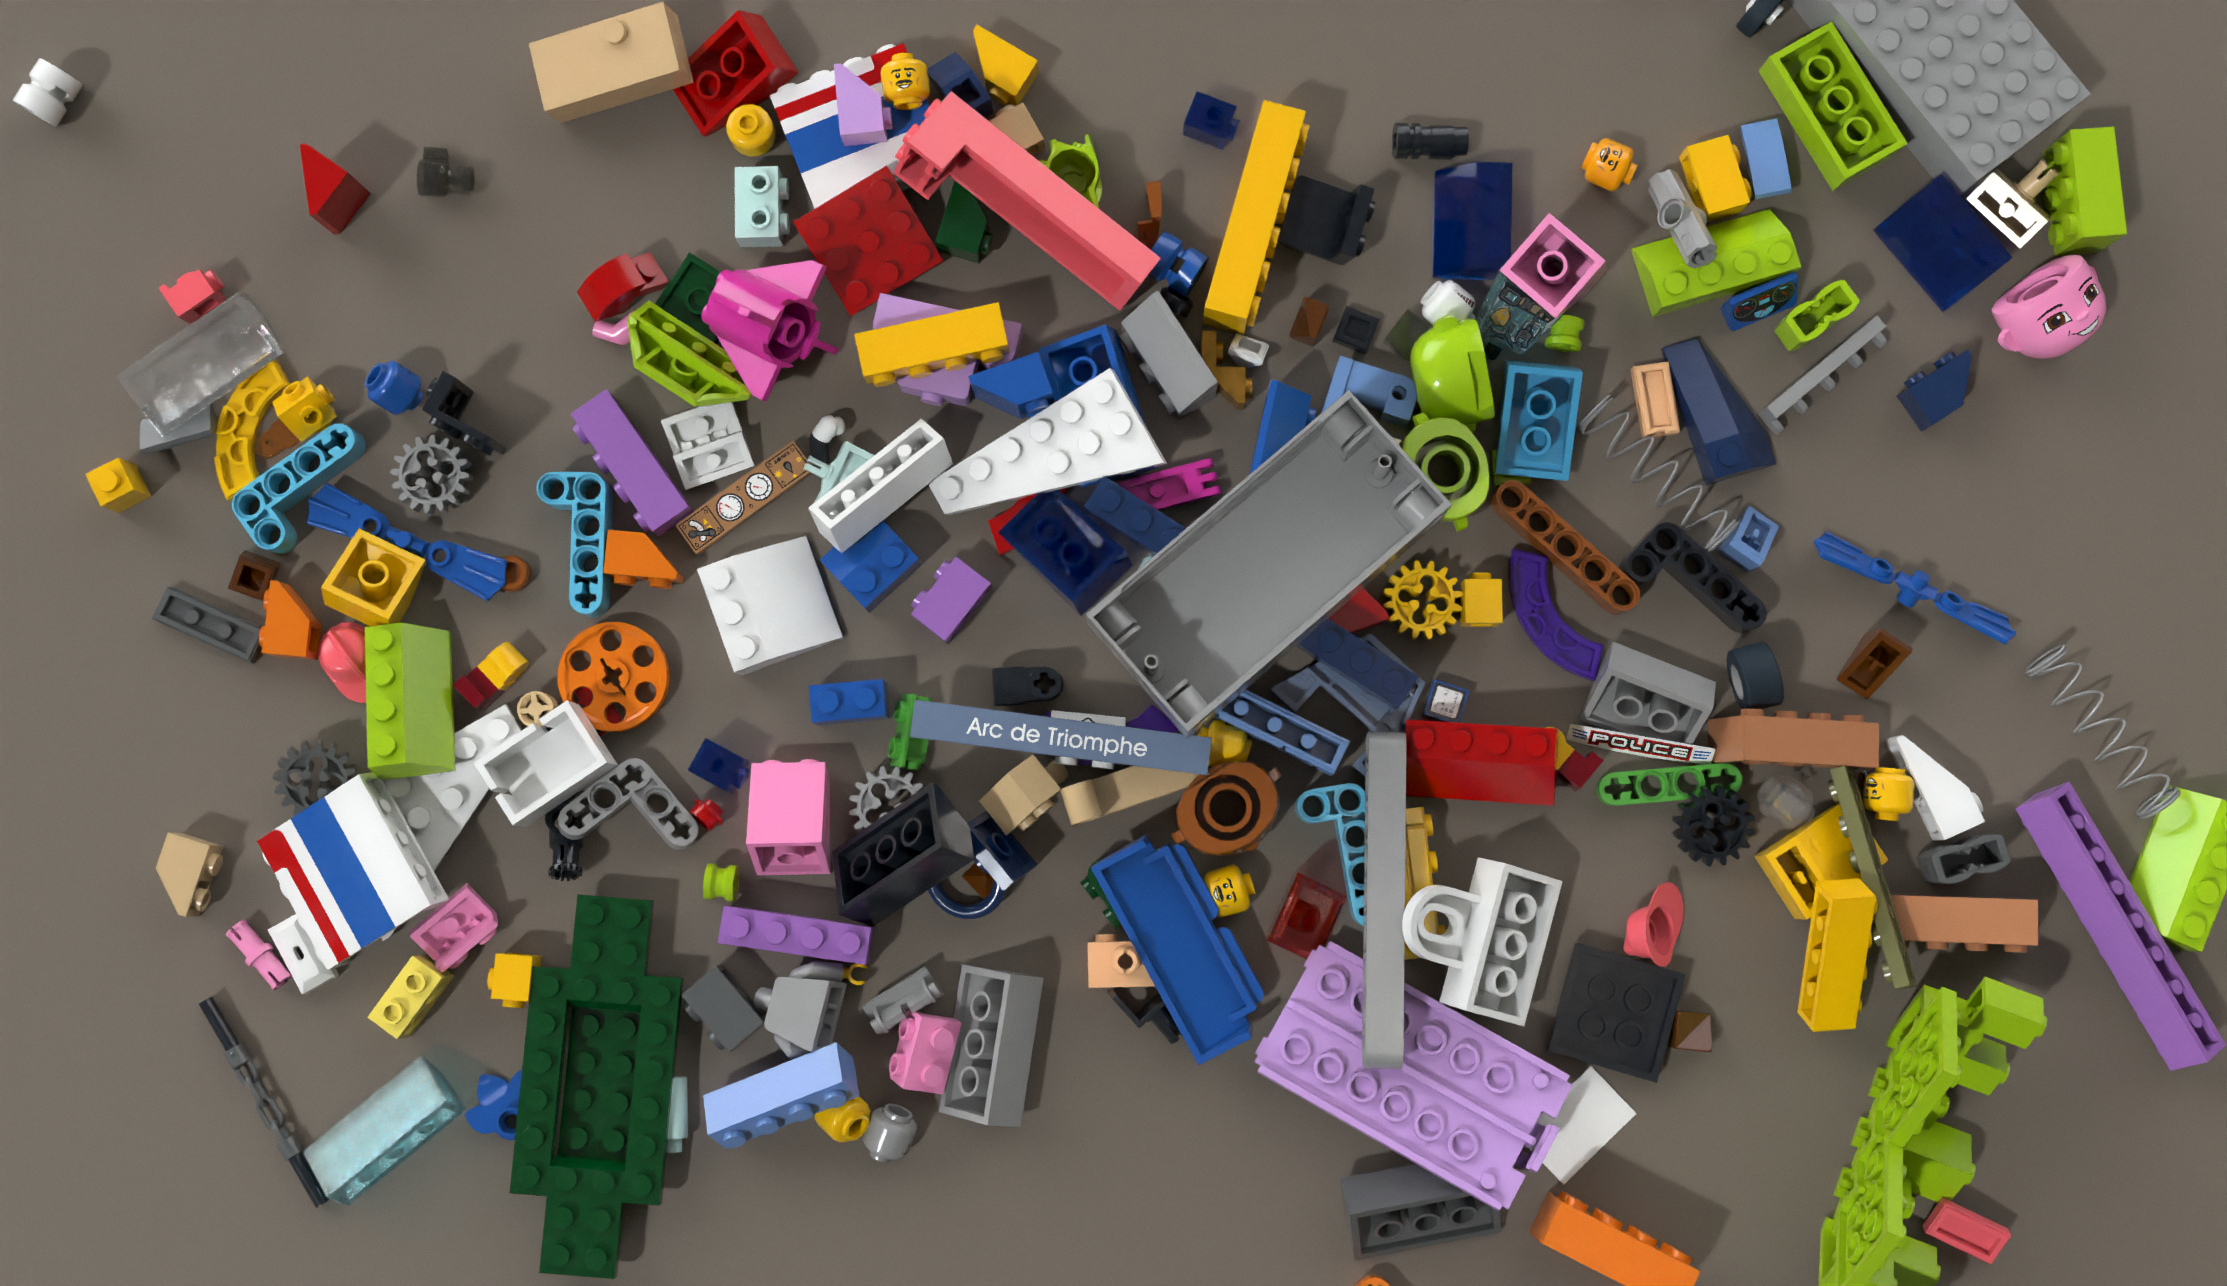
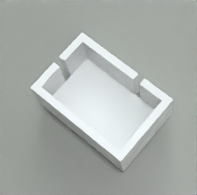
(544, 765)

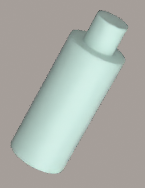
(678, 1115)

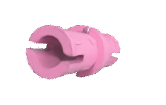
(259, 954)

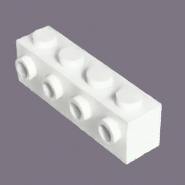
(881, 485)

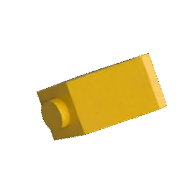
(1004, 67)

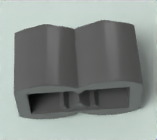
(1960, 861)

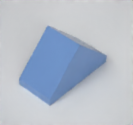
(1749, 541)

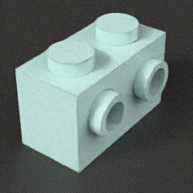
(760, 206)

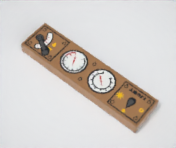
(744, 498)

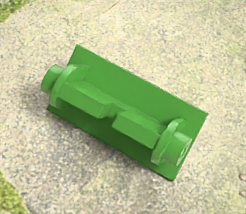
(902, 746)

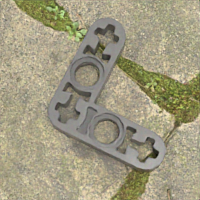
(638, 795)

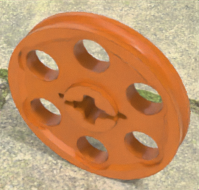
(620, 659)

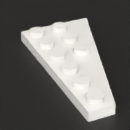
(1063, 446)

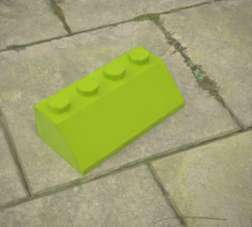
(1747, 255)
(409, 701)
(2184, 869)

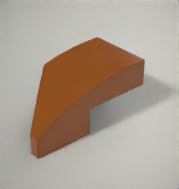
(1149, 230)

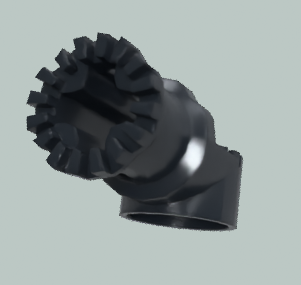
(564, 849)

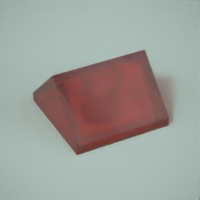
(1305, 916)

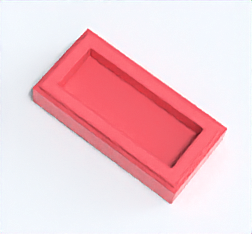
(1966, 1230)

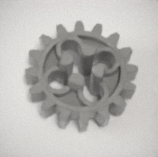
(422, 493)
(868, 801)

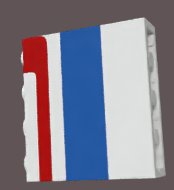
(813, 132)
(351, 869)

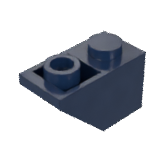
(957, 76)
(1939, 393)

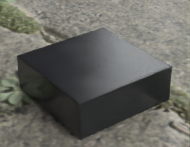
(1355, 330)

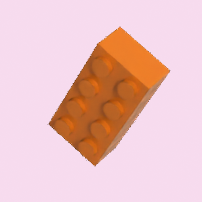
(1603, 1246)

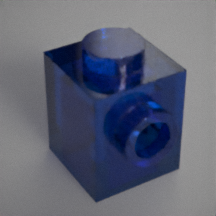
(1211, 121)
(720, 766)

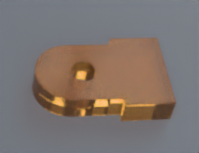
(281, 438)

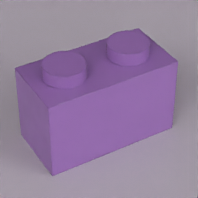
(950, 599)

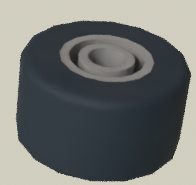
(1755, 676)

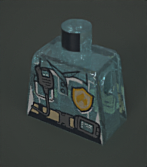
(1511, 318)

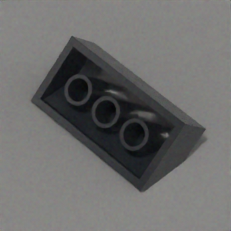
(901, 856)

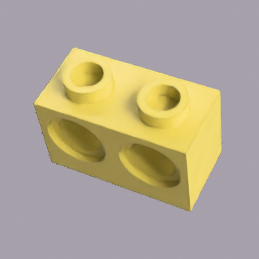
(410, 997)

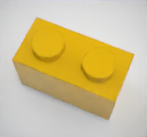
(1715, 177)

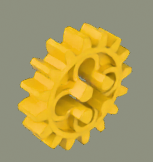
(1432, 617)

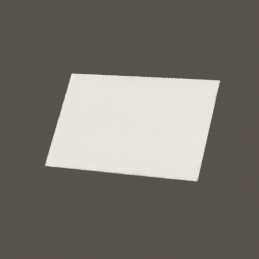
(1586, 1124)

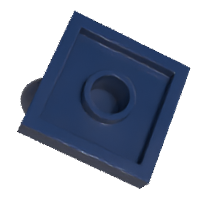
(996, 855)

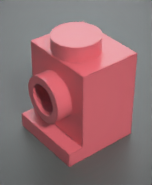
(194, 294)

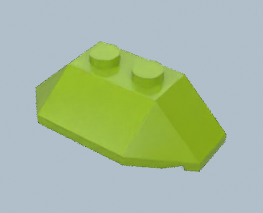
(683, 359)

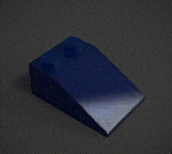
(1066, 549)

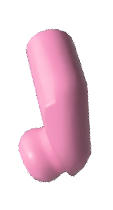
(615, 333)

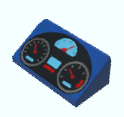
(1761, 302)

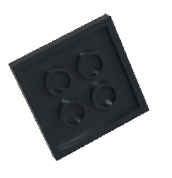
(1615, 1012)

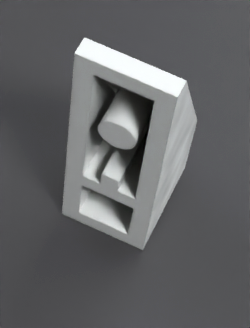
(1940, 797)

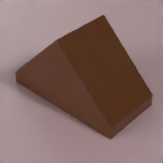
(1873, 662)

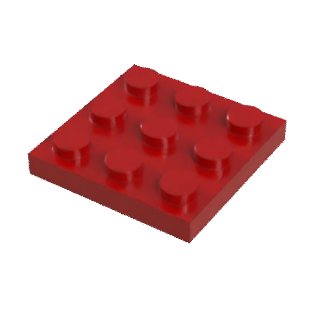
(868, 240)

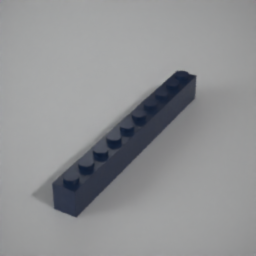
(1327, 643)

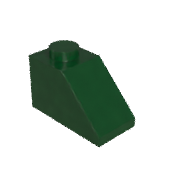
(963, 227)

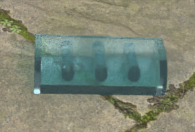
(383, 1131)

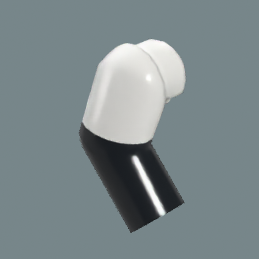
(822, 434)

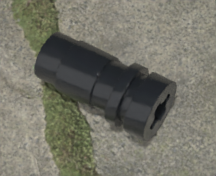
(1435, 141)

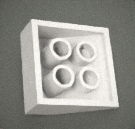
(770, 604)

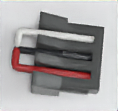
(1860, 779)

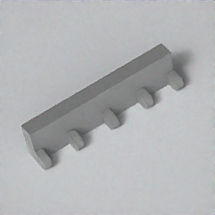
(1821, 372)

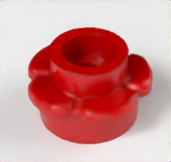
(707, 814)

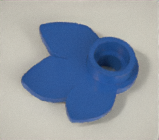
(497, 1102)

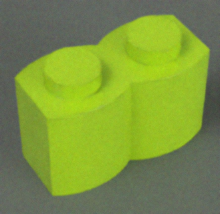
(1816, 315)

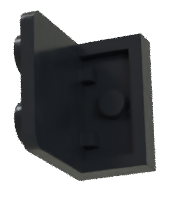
(1326, 220)
(446, 404)

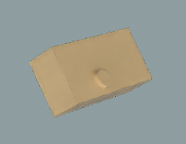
(611, 62)

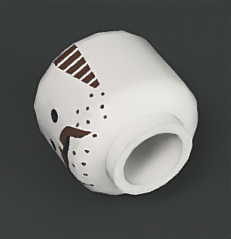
(1447, 299)

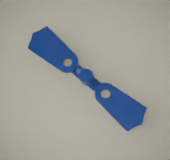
(465, 567)
(1914, 587)

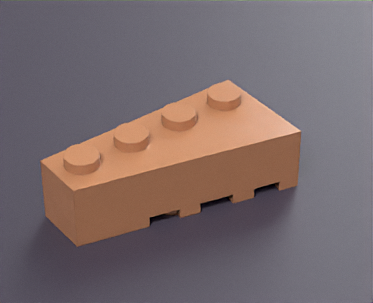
(1794, 740)
(1968, 921)

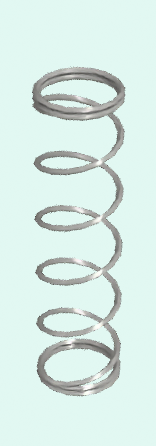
(1721, 533)
(2145, 811)

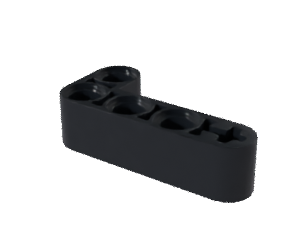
(1700, 583)

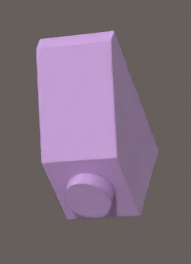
(860, 110)

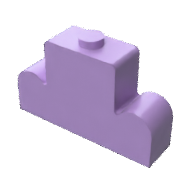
(941, 384)

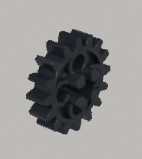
(1724, 807)

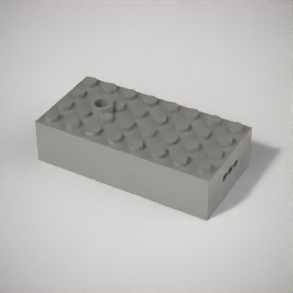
(1955, 76)

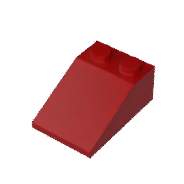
(733, 69)

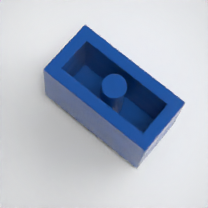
(849, 702)

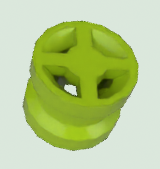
(1565, 334)
(721, 882)

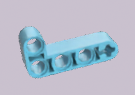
(302, 484)
(581, 545)
(1343, 821)

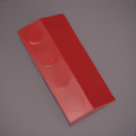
(1481, 762)

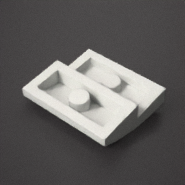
(707, 443)

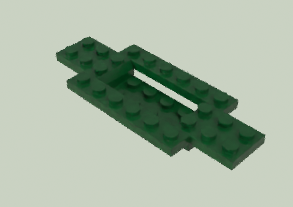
(613, 1089)

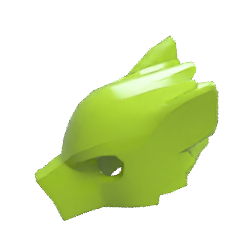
(1077, 167)

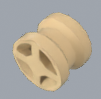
(530, 709)

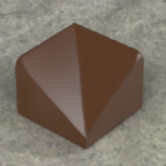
(1309, 321)
(253, 574)
(1691, 1031)

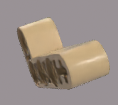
(1120, 791)

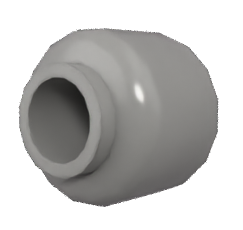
(889, 1133)

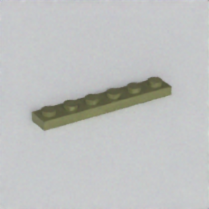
(1866, 861)

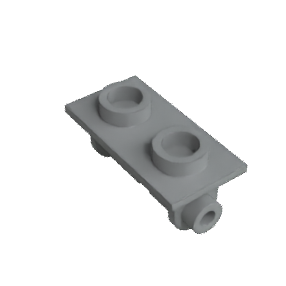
(891, 1006)

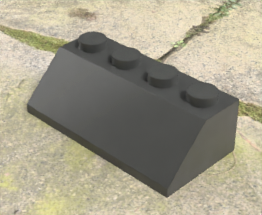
(1409, 1211)

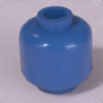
(394, 387)

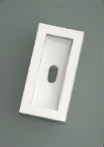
(307, 972)

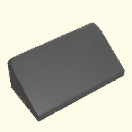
(196, 428)

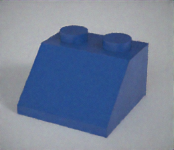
(1015, 386)
(873, 565)

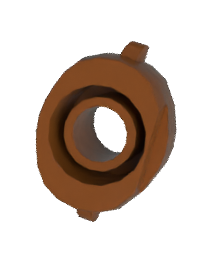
(1261, 800)

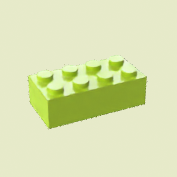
(1832, 106)

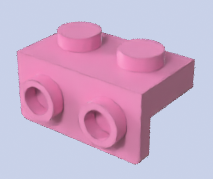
(455, 928)
(924, 1052)

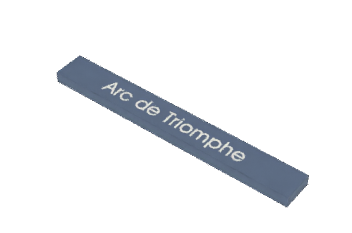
(1060, 737)

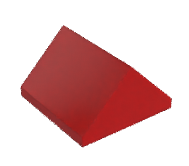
(330, 190)

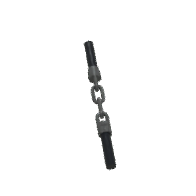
(238, 1057)

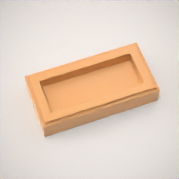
(1655, 400)

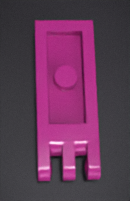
(1174, 485)

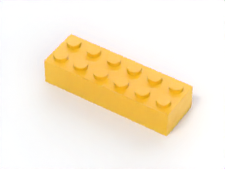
(1256, 209)

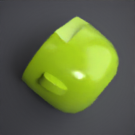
(1452, 372)
(1457, 442)

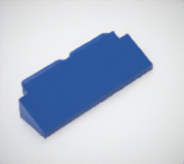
(1188, 959)

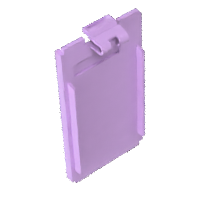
(1453, 1107)

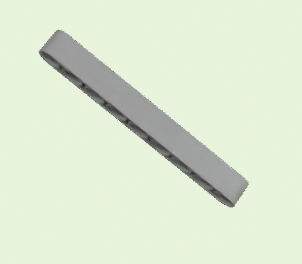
(1384, 900)

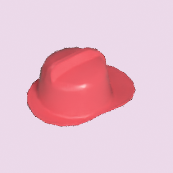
(343, 659)
(1655, 927)

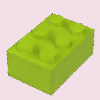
(2087, 194)

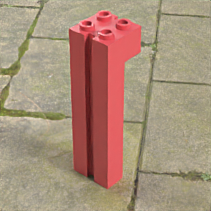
(1025, 194)

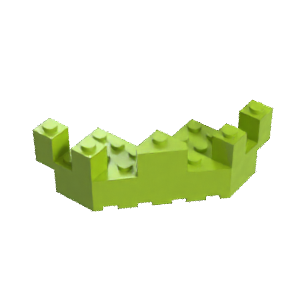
(1904, 1146)

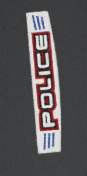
(1640, 745)

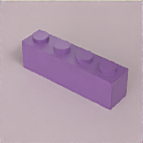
(632, 464)
(796, 934)

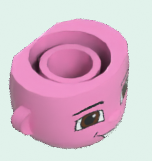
(2051, 309)

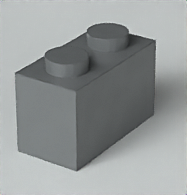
(723, 1008)

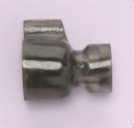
(437, 177)

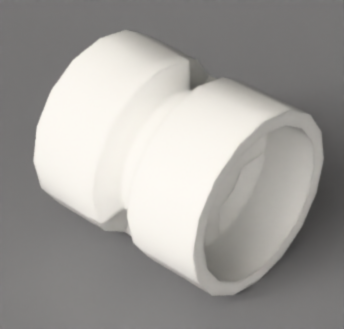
(47, 92)

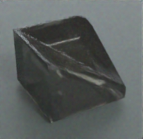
(1405, 334)

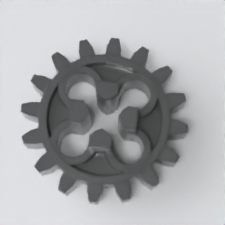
(301, 763)

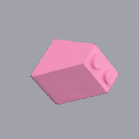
(1554, 267)
(789, 818)

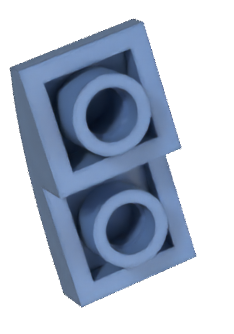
(1766, 159)

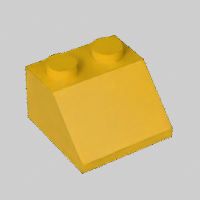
(373, 580)

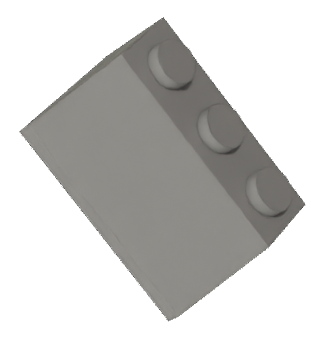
(1167, 357)
(1647, 697)

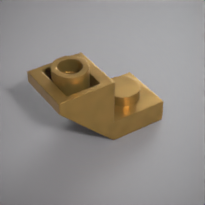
(1230, 380)

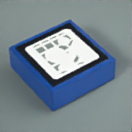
(1445, 702)

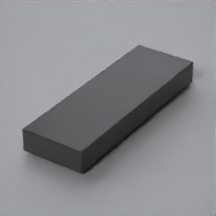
(209, 624)

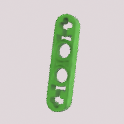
(1668, 783)

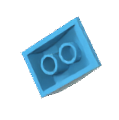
(1537, 420)

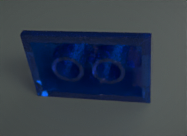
(1472, 220)
(1942, 243)

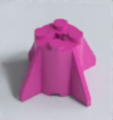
(766, 319)

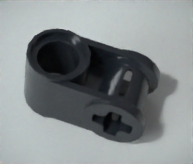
(1019, 685)

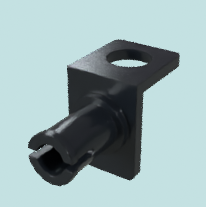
(1153, 1011)

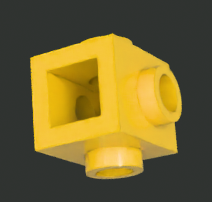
(305, 408)

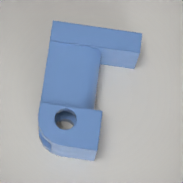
(1373, 390)

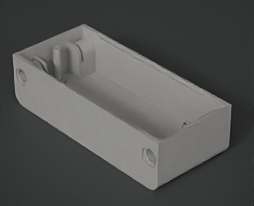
(1268, 564)

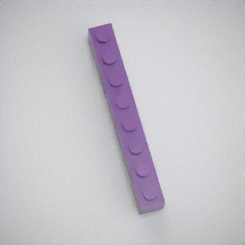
(2120, 927)

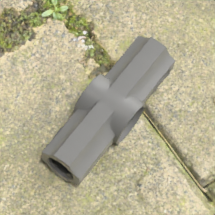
(1682, 219)

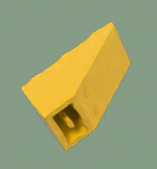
(1807, 856)

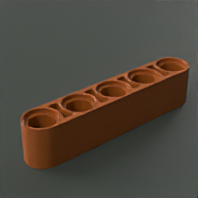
(1583, 551)

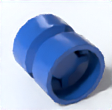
(1170, 250)

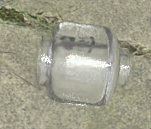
(1786, 802)

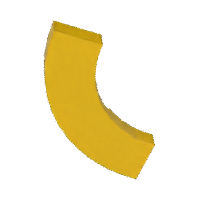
(239, 427)

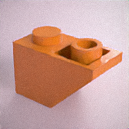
(637, 557)
(289, 625)

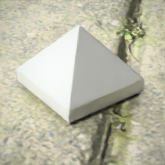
(1247, 351)

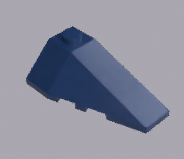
(1718, 421)

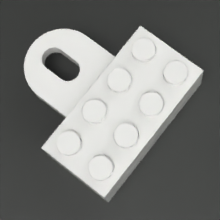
(1491, 937)

